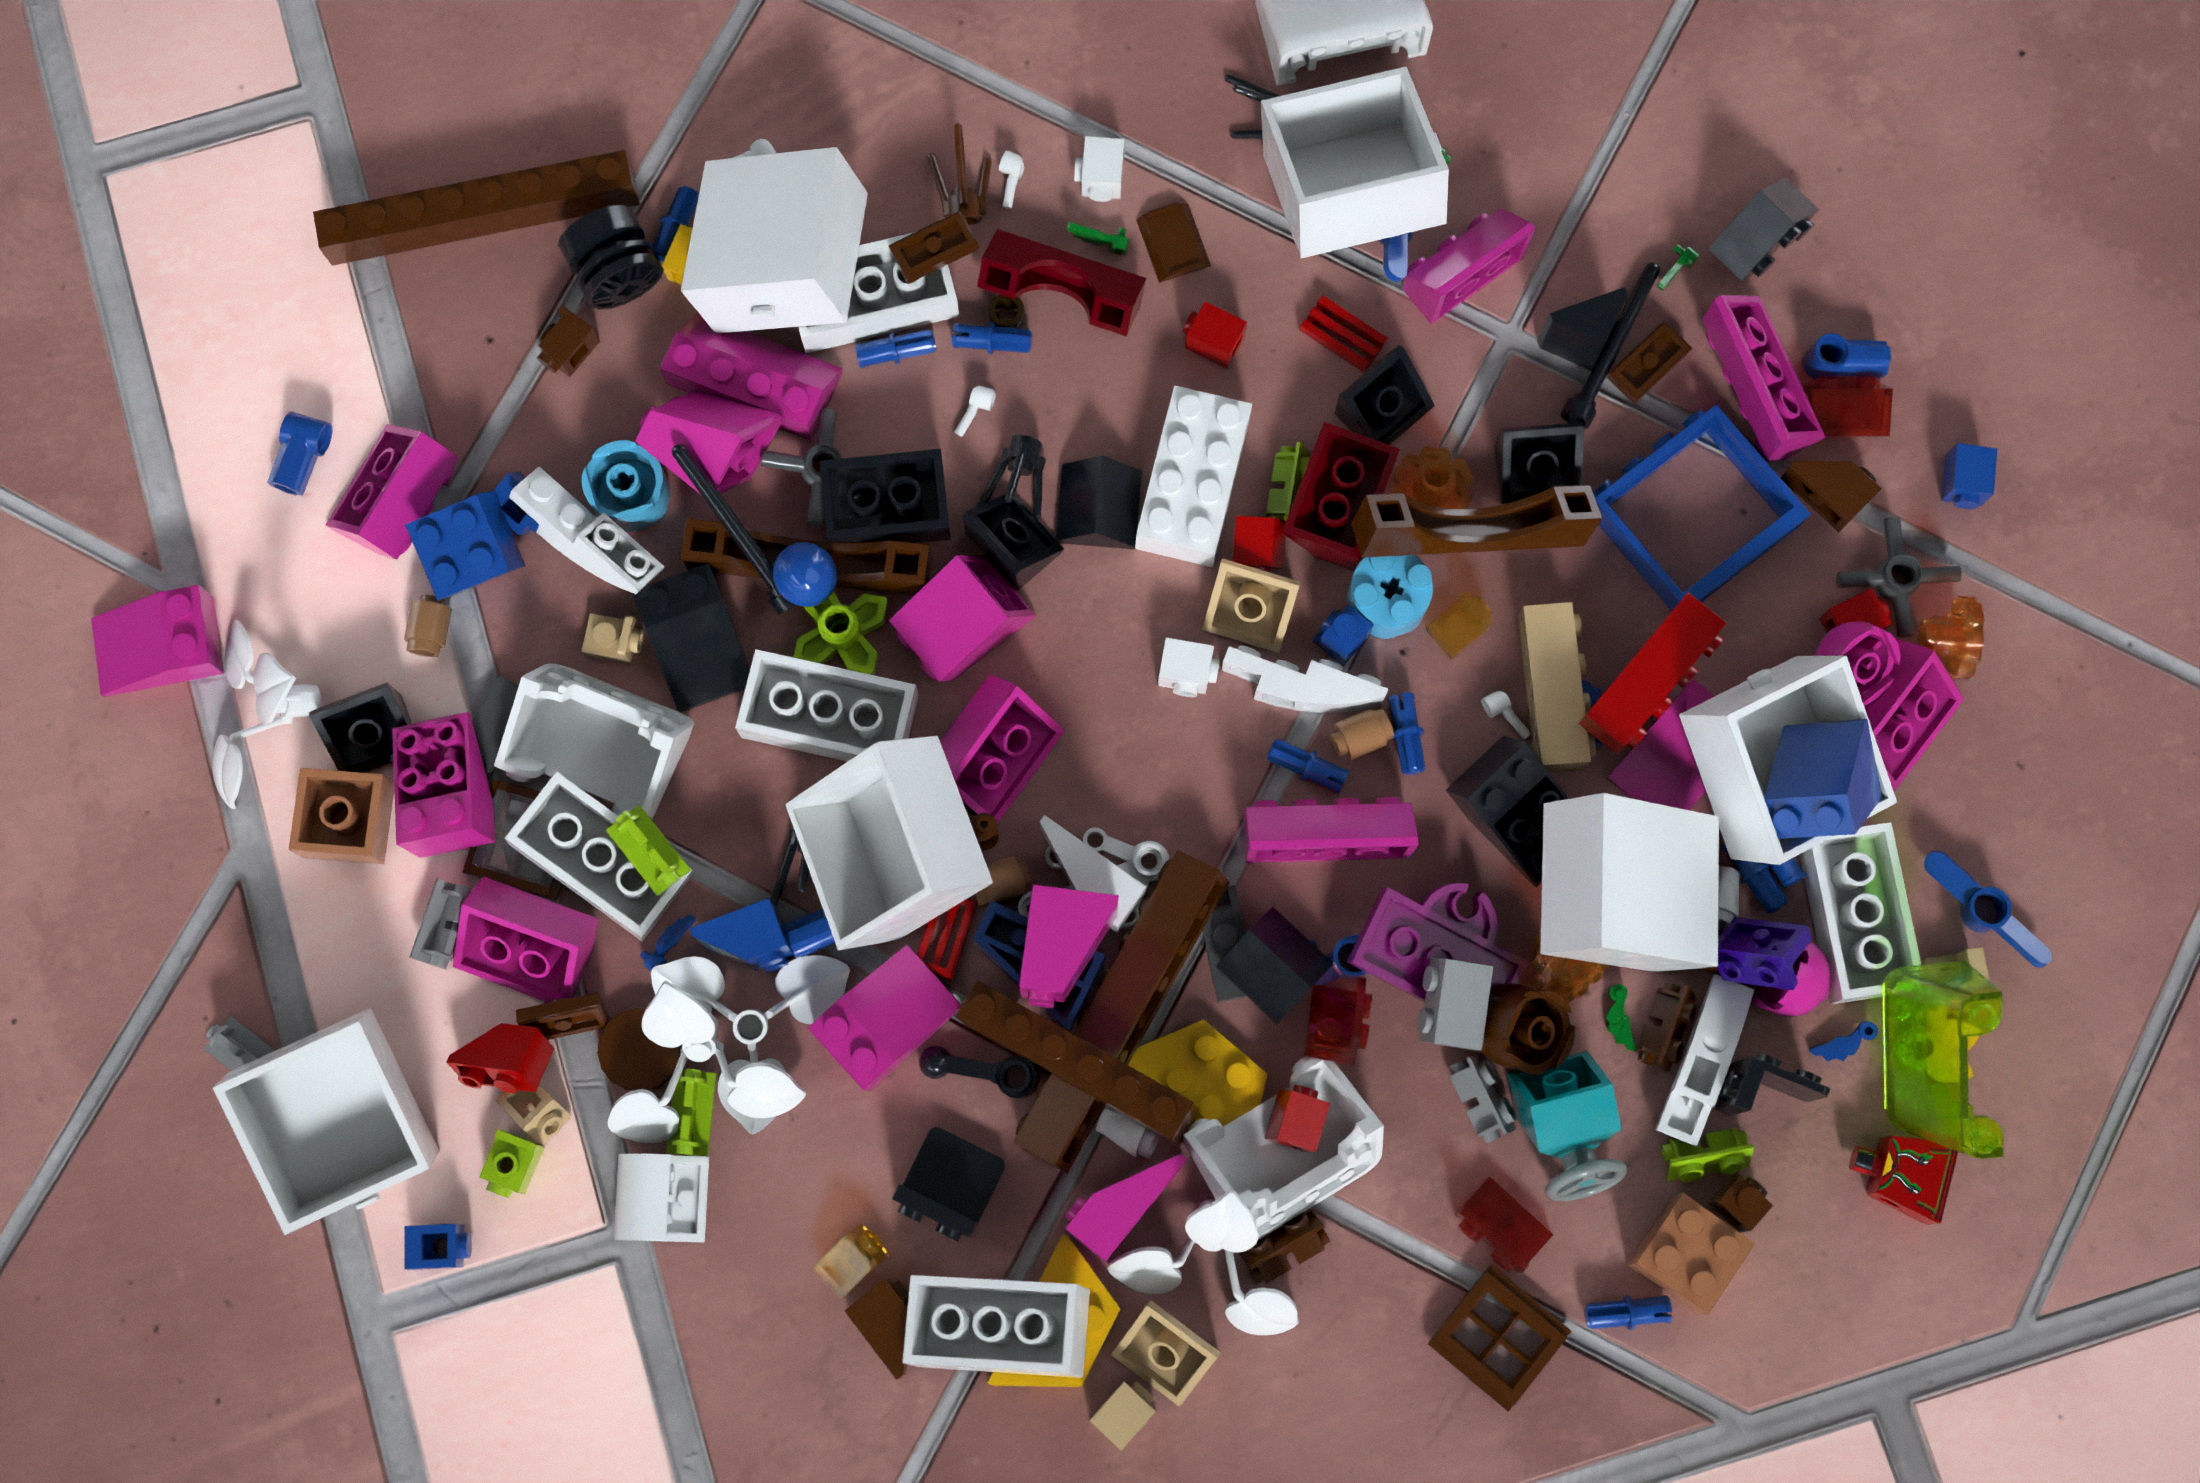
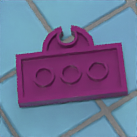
(1406, 935)

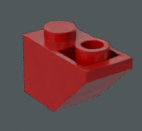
(503, 1058)

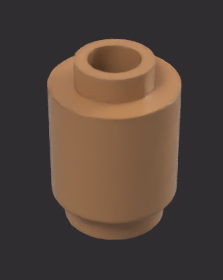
(427, 626)
(1361, 734)
(1008, 881)

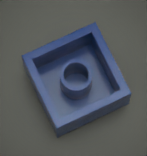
(465, 545)

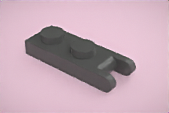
(1220, 936)

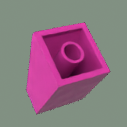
(718, 432)
(960, 616)
(1061, 939)

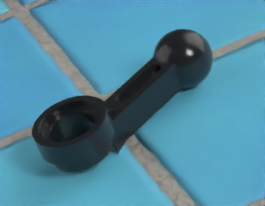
(937, 1062)

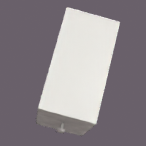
(1354, 162)
(775, 241)
(1738, 739)
(888, 842)
(1630, 883)
(327, 1121)

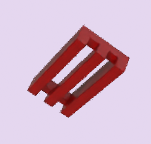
(1351, 321)
(949, 972)

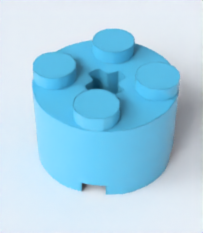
(605, 480)
(1408, 605)

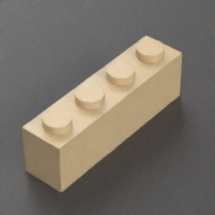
(1555, 686)

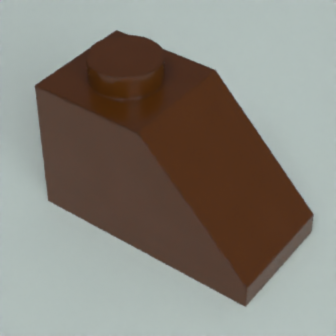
(1832, 488)
(882, 1322)

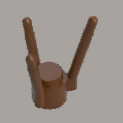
(962, 197)

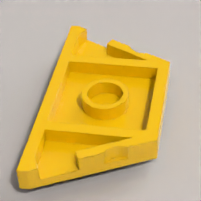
(1204, 1070)
(1070, 1267)

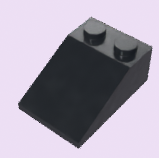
(886, 498)
(693, 637)

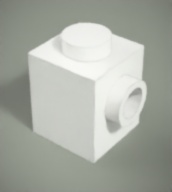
(1101, 168)
(1187, 667)

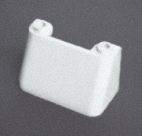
(1317, 30)
(593, 737)
(1278, 1179)

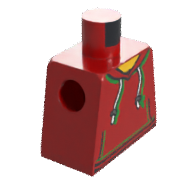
(1908, 1175)

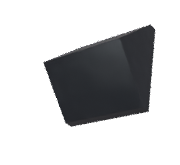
(1582, 329)
(1385, 399)
(1538, 459)
(1099, 503)
(1011, 539)
(360, 728)
(1274, 965)

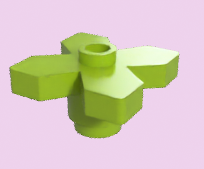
(859, 618)

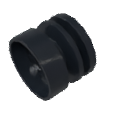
(610, 257)

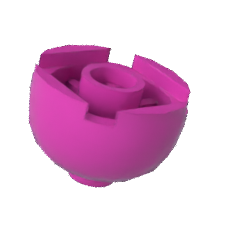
(1869, 653)
(1813, 986)

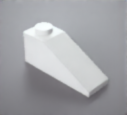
(1092, 871)

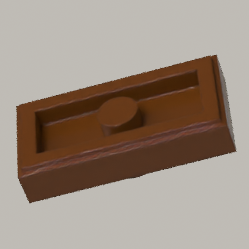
(933, 247)
(1649, 362)
(565, 1016)

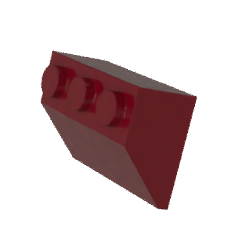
(1332, 490)

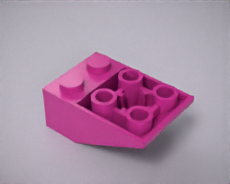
(440, 787)

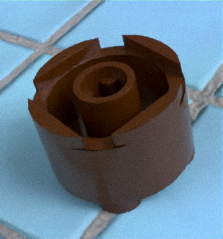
(1527, 1028)

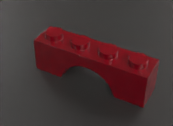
(1023, 265)

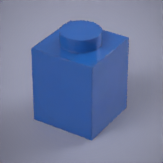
(1969, 475)

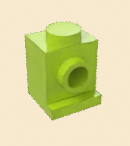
(525, 1159)

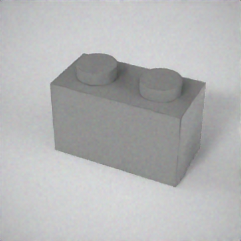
(1455, 1003)

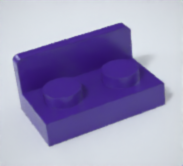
(1761, 952)

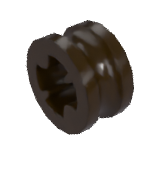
(1006, 302)

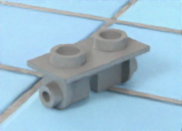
(440, 924)
(235, 1044)
(1492, 1110)

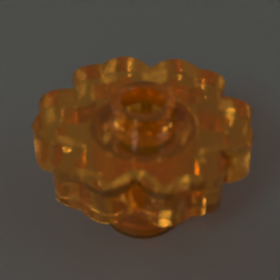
(1434, 468)
(1956, 636)
(1563, 975)

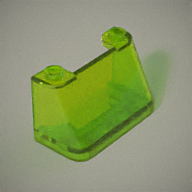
(1925, 1053)

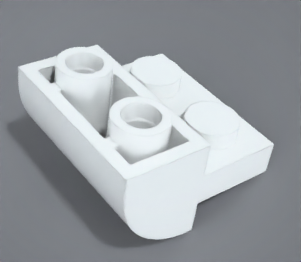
(661, 1198)

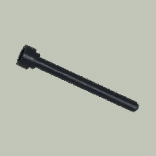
(1582, 406)
(731, 524)

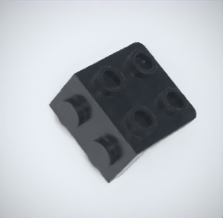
(1747, 1074)
(949, 1183)

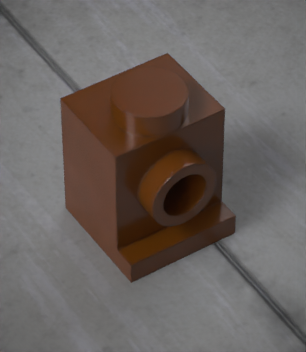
(566, 343)
(1741, 1202)

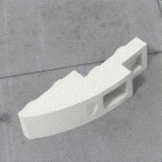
(582, 537)
(1321, 690)
(1705, 1060)

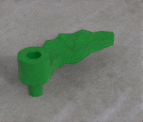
(1118, 243)
(1687, 258)
(1618, 1021)

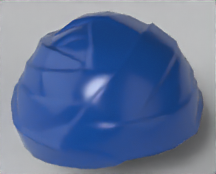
(805, 574)

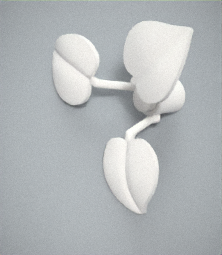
(273, 696)
(806, 983)
(678, 1020)
(1213, 1226)

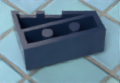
(1003, 939)

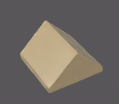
(1251, 605)
(1165, 1353)

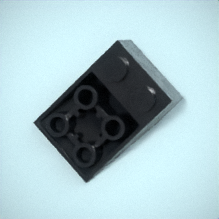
(1506, 800)

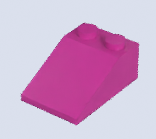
(157, 641)
(1662, 763)
(885, 1018)
(1115, 1210)

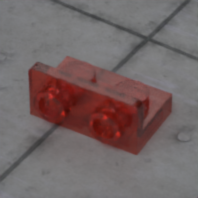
(1851, 407)
(1336, 1023)
(1503, 1226)

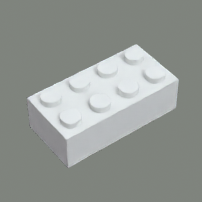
(884, 301)
(1193, 476)
(822, 707)
(569, 841)
(1860, 910)
(996, 1326)

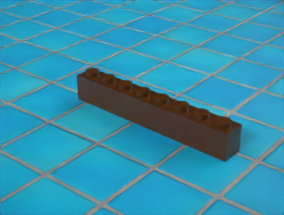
(475, 208)
(1125, 1002)

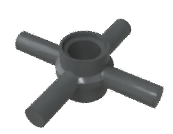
(822, 451)
(1888, 586)

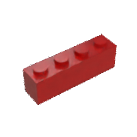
(1653, 673)

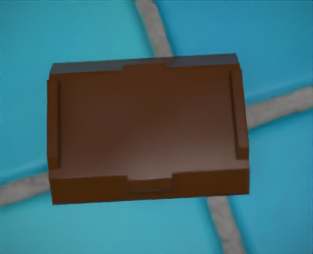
(1173, 241)

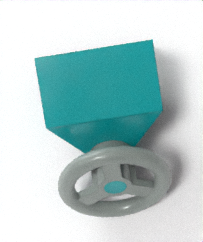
(1567, 1117)

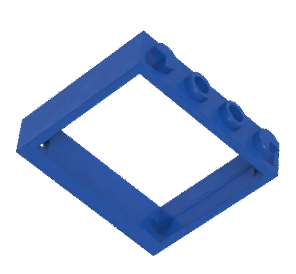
(1750, 465)

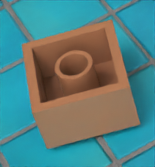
(342, 816)
(1691, 1254)

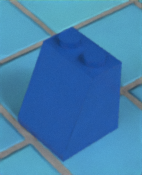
(1823, 779)

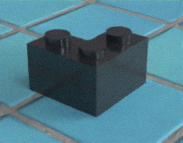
(1770, 219)

